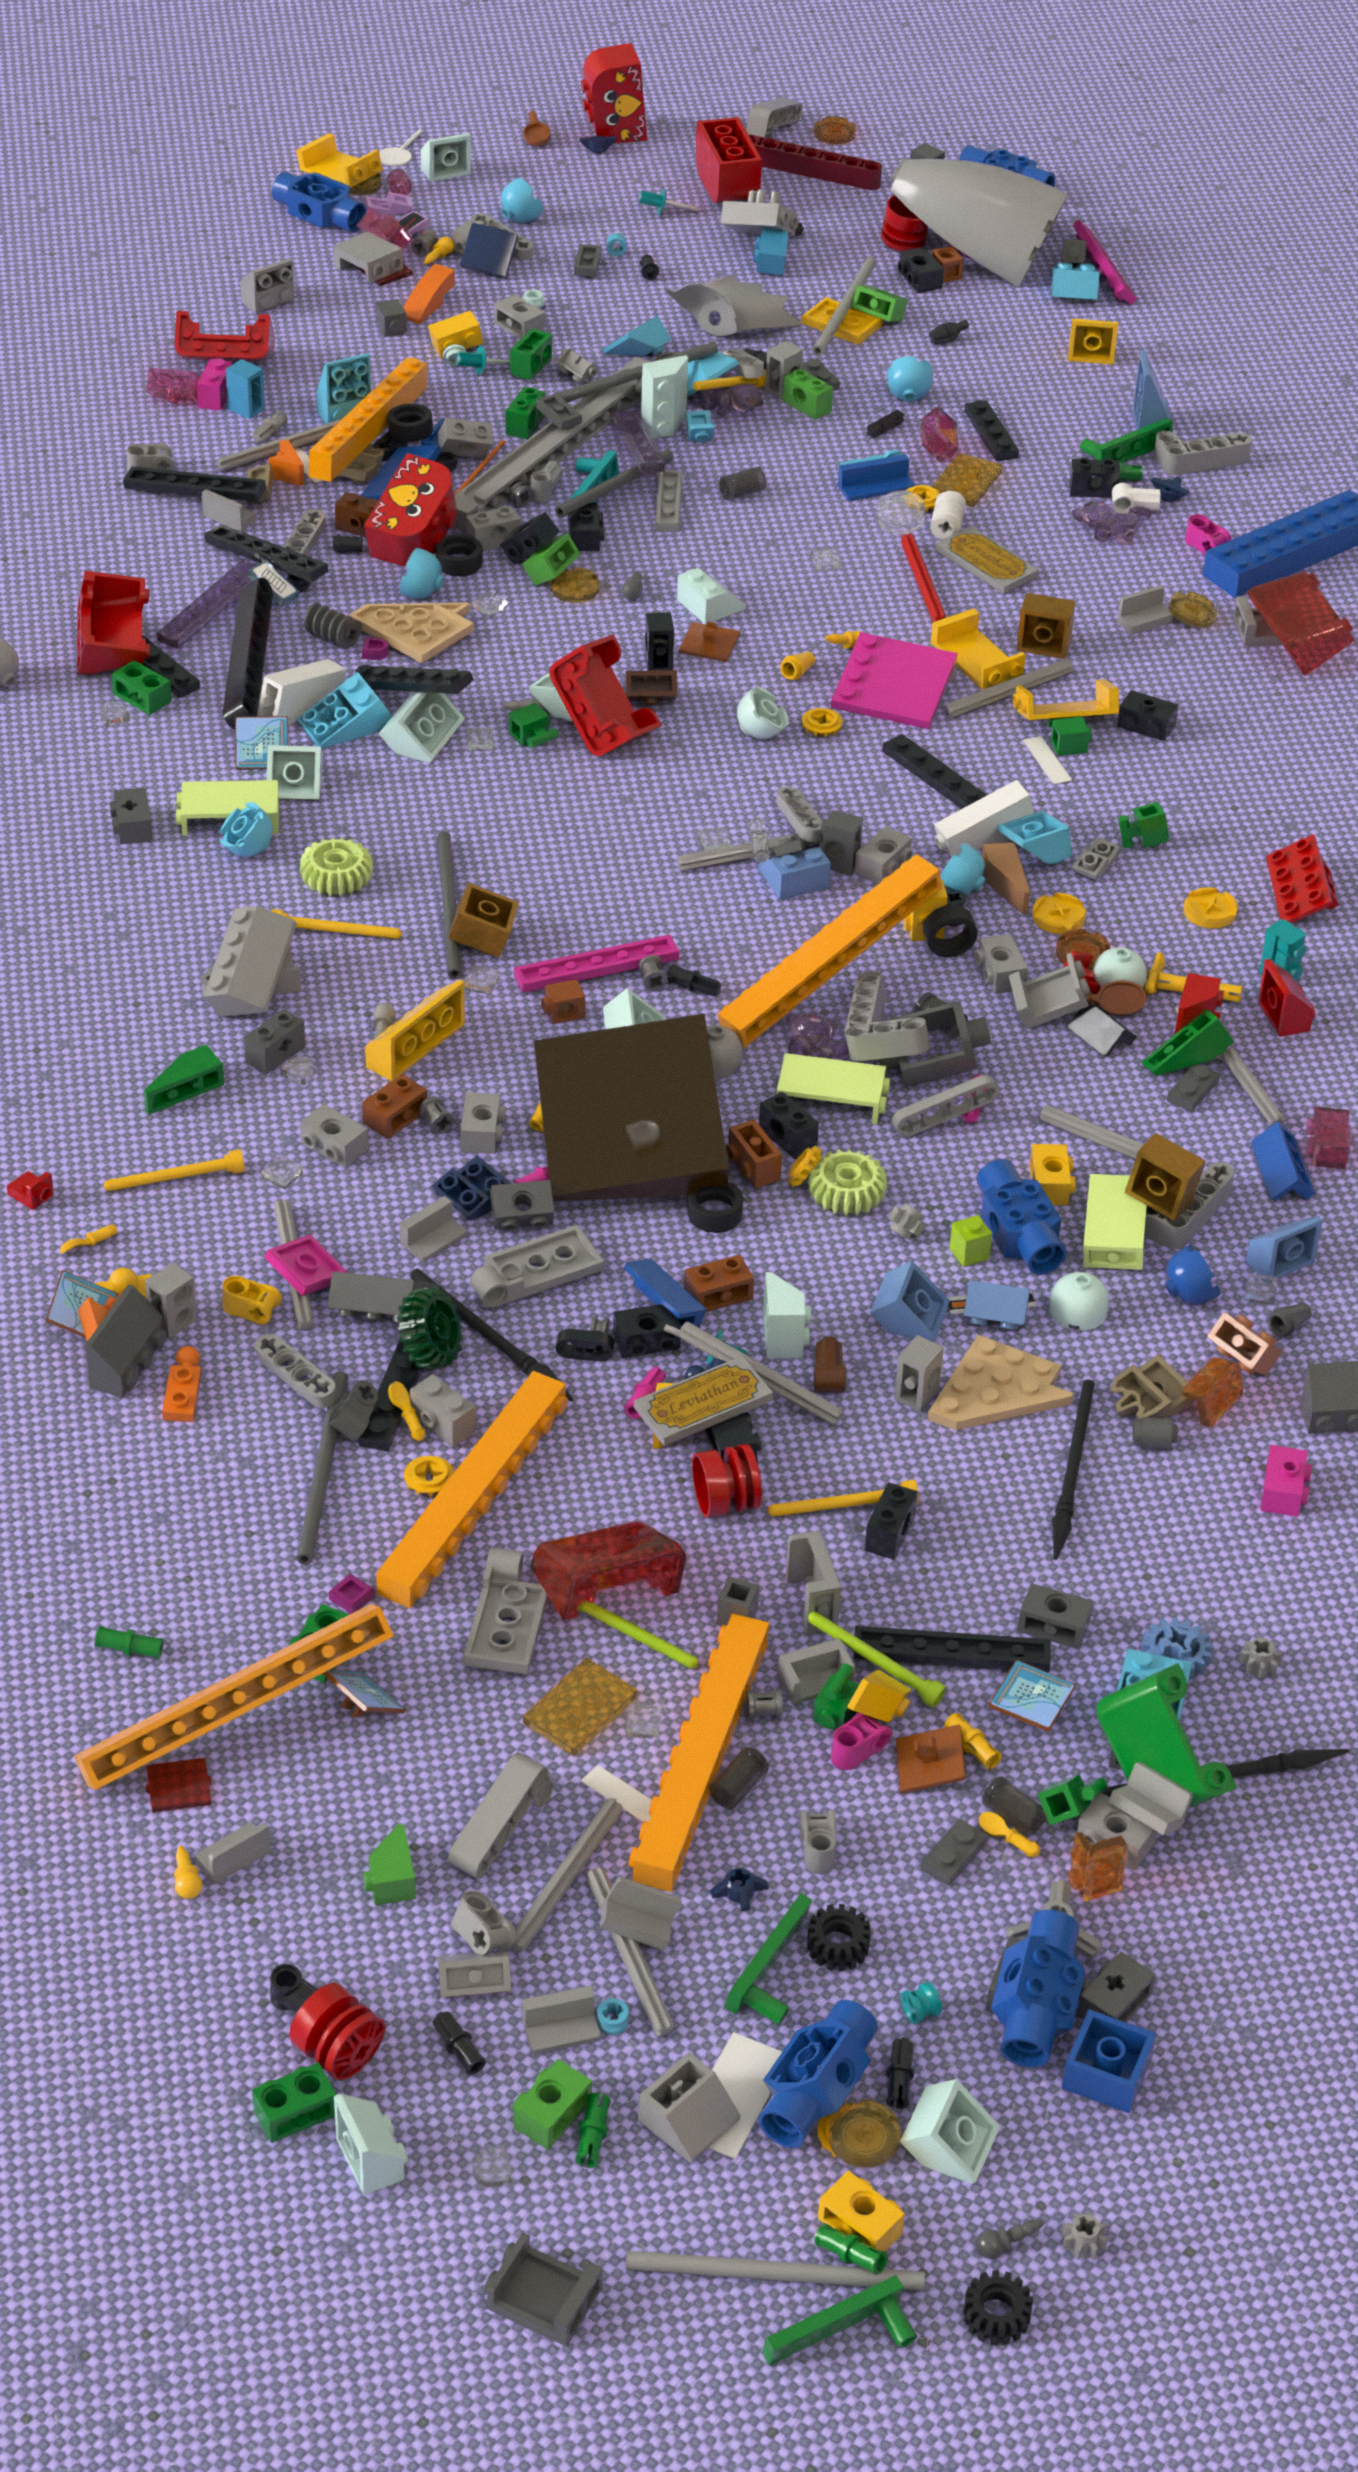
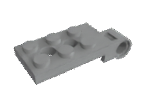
(510, 1274)
(504, 1597)

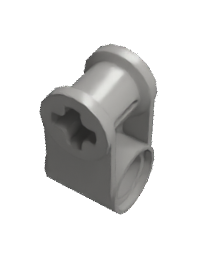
(149, 456)
(818, 1841)
(482, 1924)

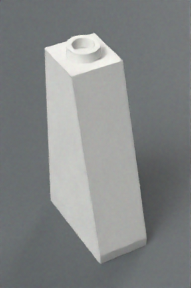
(298, 689)
(979, 820)

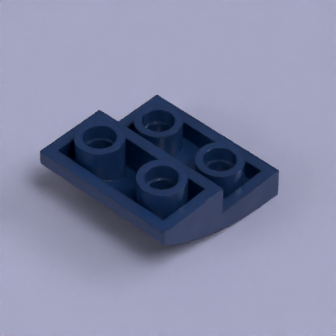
(489, 250)
(470, 1187)

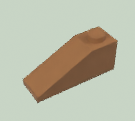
(1006, 874)

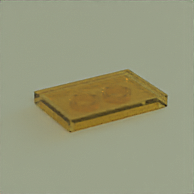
(968, 477)
(580, 1706)

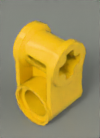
(247, 1299)

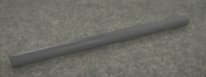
(631, 374)
(604, 488)
(449, 903)
(320, 1479)

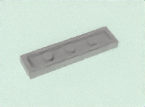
(668, 501)

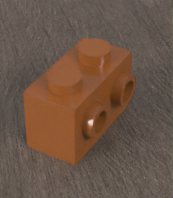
(393, 1106)
(754, 1154)
(720, 1283)

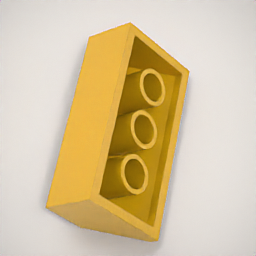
(417, 1032)

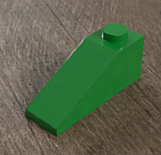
(1193, 1044)
(184, 1079)

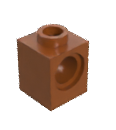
(950, 261)
(564, 1001)

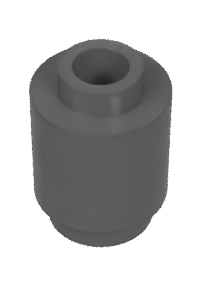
(1154, 1433)

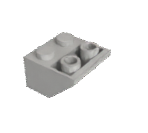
(268, 286)
(687, 2107)

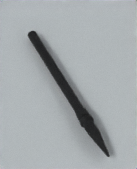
(519, 1357)
(1064, 1511)
(1282, 1762)

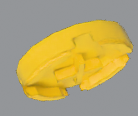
(1210, 908)
(1058, 913)

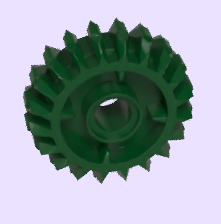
(430, 1328)

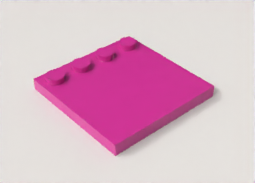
(894, 680)

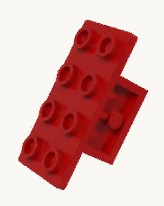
(1301, 880)

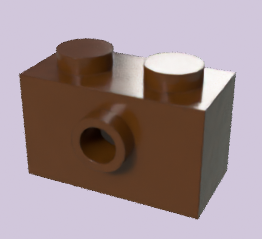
(353, 512)
(651, 686)

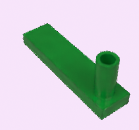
(1128, 445)
(745, 1988)
(879, 2299)

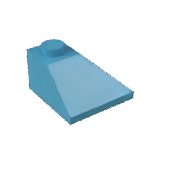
(641, 340)
(708, 368)
(1040, 835)

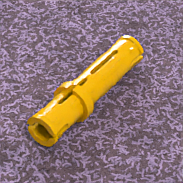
(1177, 984)

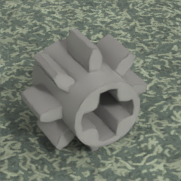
(906, 1221)
(1260, 1657)
(1084, 2236)

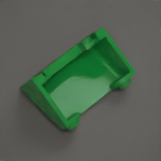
(1147, 1731)

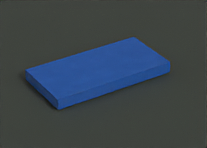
(384, 476)

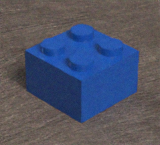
(1108, 2061)

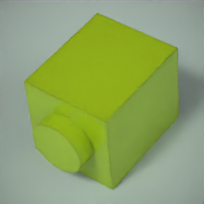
(970, 1240)

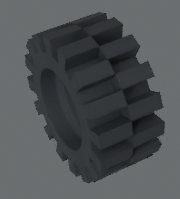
(838, 1953)
(997, 2289)

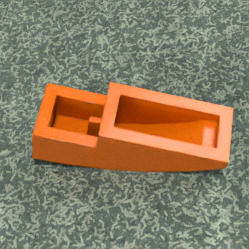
(429, 293)

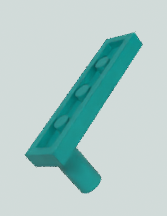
(599, 470)

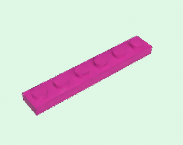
(1105, 264)
(594, 963)

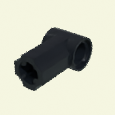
(292, 1997)

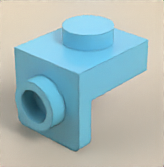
(699, 426)

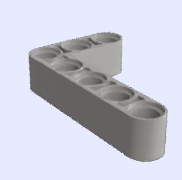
(877, 1039)

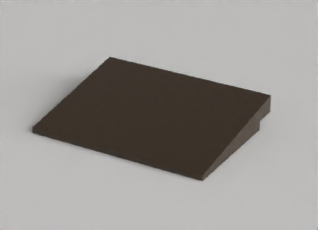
(623, 1076)

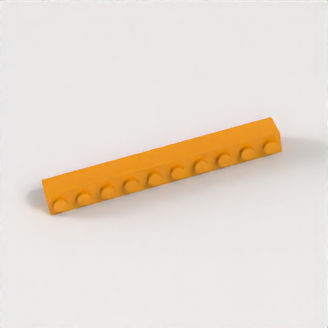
(366, 420)
(831, 949)
(471, 1490)
(233, 1696)
(700, 1753)

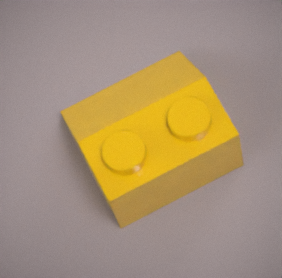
(1092, 341)

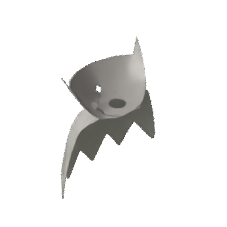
(740, 309)

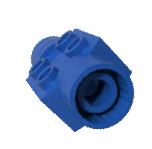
(1009, 161)
(318, 200)
(1021, 1217)
(1039, 1988)
(817, 2072)

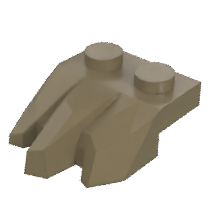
(364, 465)
(1150, 1390)

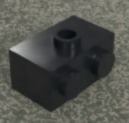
(586, 527)
(1147, 715)
(734, 1433)

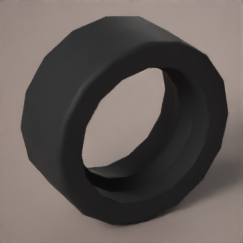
(410, 422)
(459, 545)
(949, 915)
(716, 1220)

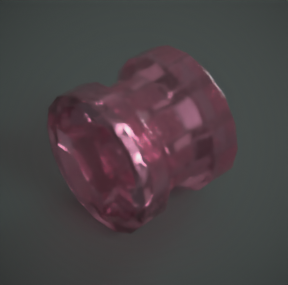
(399, 177)

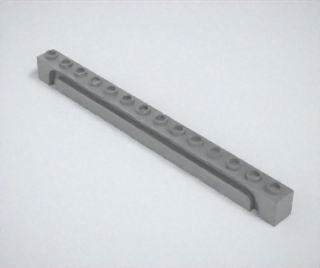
(550, 443)

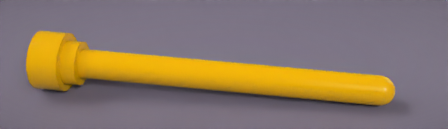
(728, 382)
(343, 927)
(231, 1162)
(833, 1502)

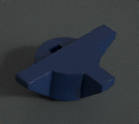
(597, 144)
(1170, 489)
(739, 1893)

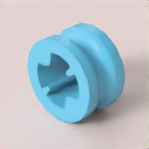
(616, 237)
(615, 2006)

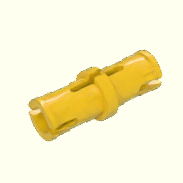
(975, 1742)

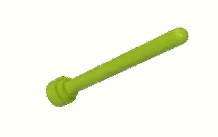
(639, 1634)
(929, 1691)

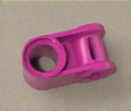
(1204, 533)
(858, 1741)

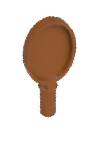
(536, 132)
(1120, 998)

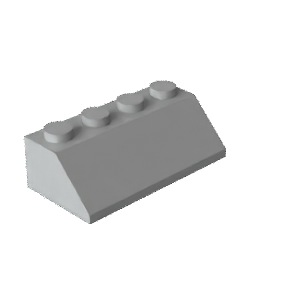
(249, 961)

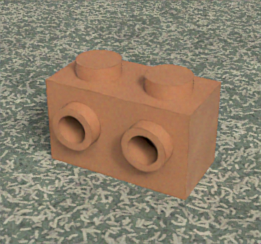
(1239, 1340)

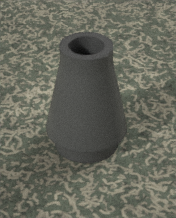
(1287, 1319)

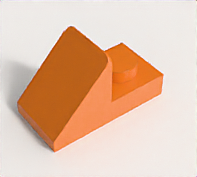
(287, 465)
(93, 1313)

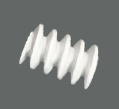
(947, 514)

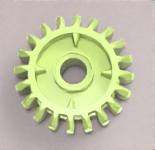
(336, 866)
(848, 1182)

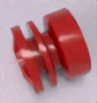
(902, 228)
(732, 1479)
(337, 2031)

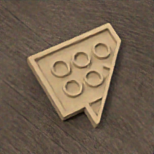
(416, 628)
(997, 1385)

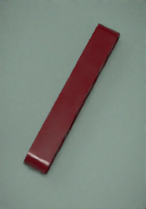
(818, 163)

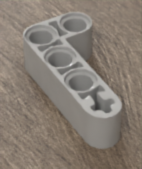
(772, 114)
(1201, 454)
(1210, 1195)
(499, 1813)

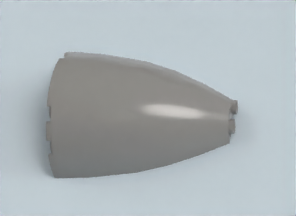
(981, 210)

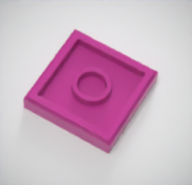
(304, 1264)

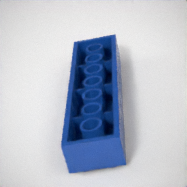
(1285, 545)

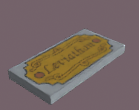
(987, 560)
(703, 1400)

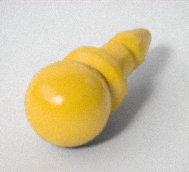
(442, 248)
(847, 639)
(188, 1882)

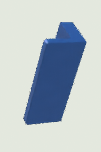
(874, 477)
(1282, 1163)
(664, 1290)

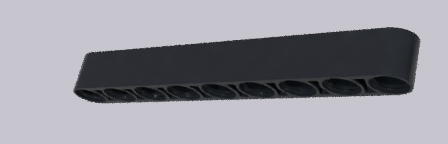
(248, 651)

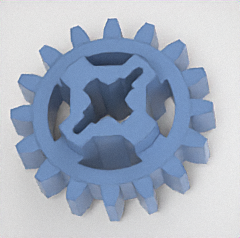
(1179, 1642)

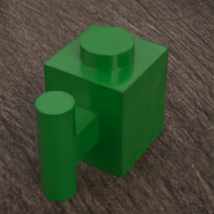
(531, 726)
(1069, 735)
(1149, 826)
(833, 1699)
(1069, 1797)

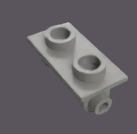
(569, 363)

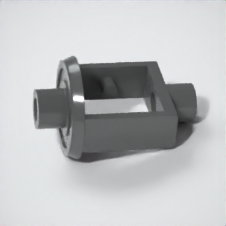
(972, 1033)

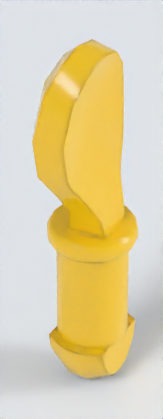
(1153, 974)
(91, 1238)
(400, 1398)
(996, 1827)

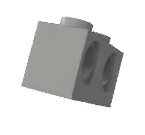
(173, 1297)

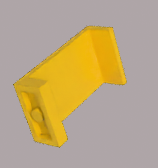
(323, 158)
(976, 653)
(1106, 703)

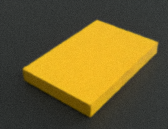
(854, 327)

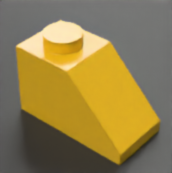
(881, 1697)

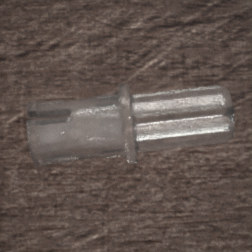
(759, 839)

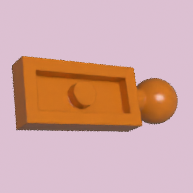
(183, 1386)

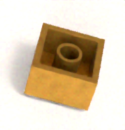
(1046, 625)
(483, 920)
(1165, 1176)

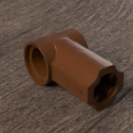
(829, 1367)

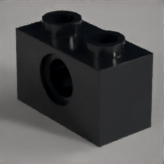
(921, 269)
(1084, 485)
(529, 538)
(659, 641)
(788, 1124)
(641, 1330)
(891, 1521)

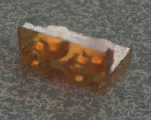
(1215, 1389)
(1097, 1867)

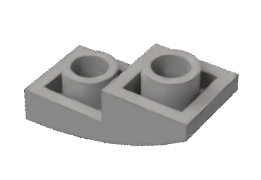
(1097, 858)

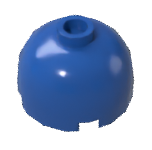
(1190, 1277)

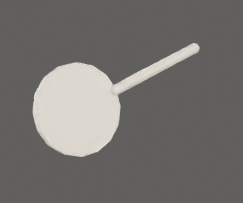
(398, 156)

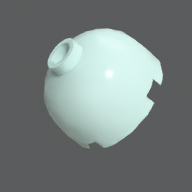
(760, 715)
(1120, 965)
(1079, 1301)

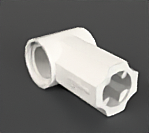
(1134, 497)

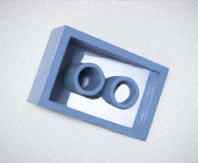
(1149, 397)

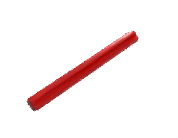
(923, 577)

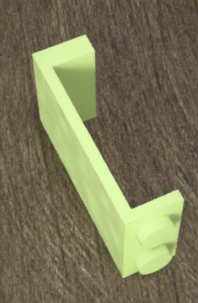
(221, 798)
(835, 1081)
(1113, 1225)

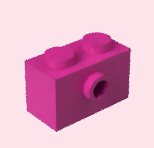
(213, 385)
(1285, 1481)

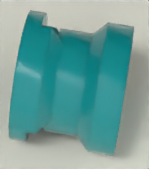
(921, 2003)

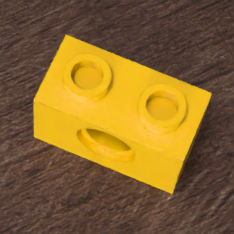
(1052, 1169)
(855, 2195)

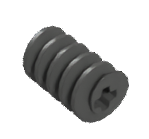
(332, 625)

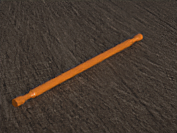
(481, 466)

